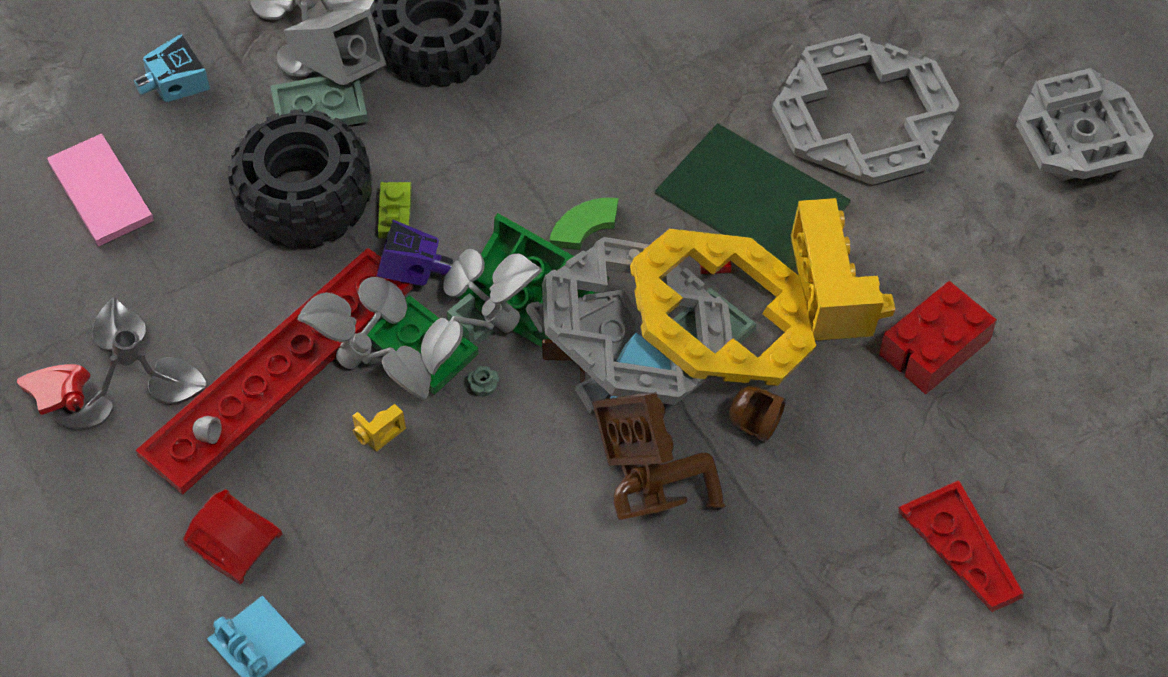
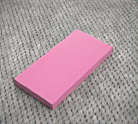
(100, 189)

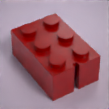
(938, 335)

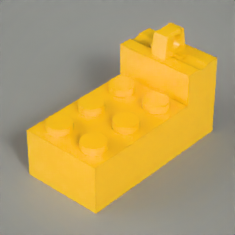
(834, 296)

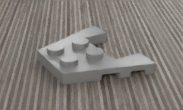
(603, 314)

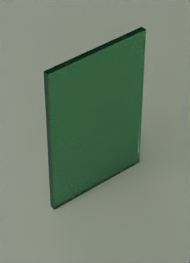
(743, 191)

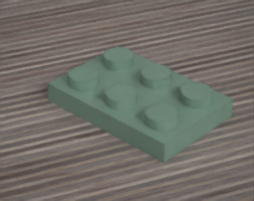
(322, 95)

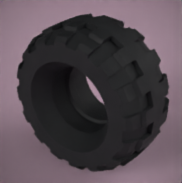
(308, 209)

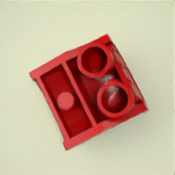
(229, 535)

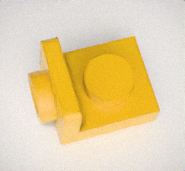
(382, 429)

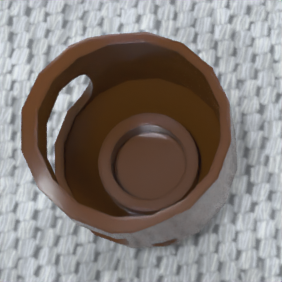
(756, 411)

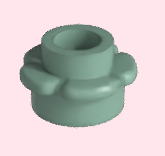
(486, 387)

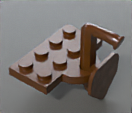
(638, 441)

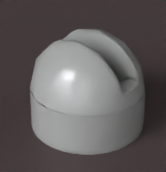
(207, 429)

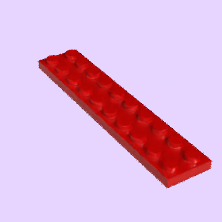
(256, 384)

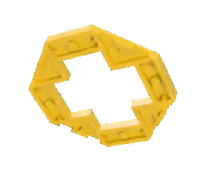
(733, 360)

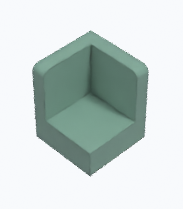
(466, 309)

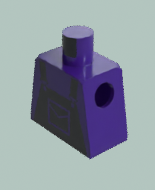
(411, 256)

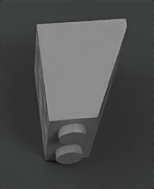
(337, 44)

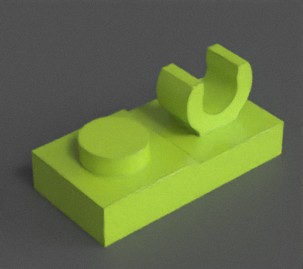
(393, 205)

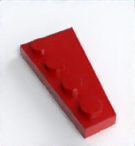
(961, 539)

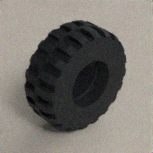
(438, 54)

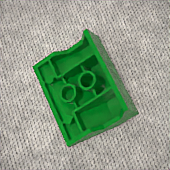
(512, 239)

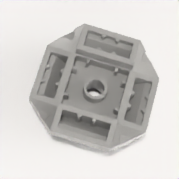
(1083, 126)

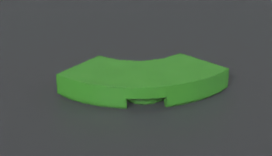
(583, 221)

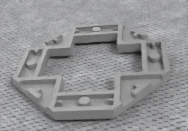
(842, 152)
(595, 350)

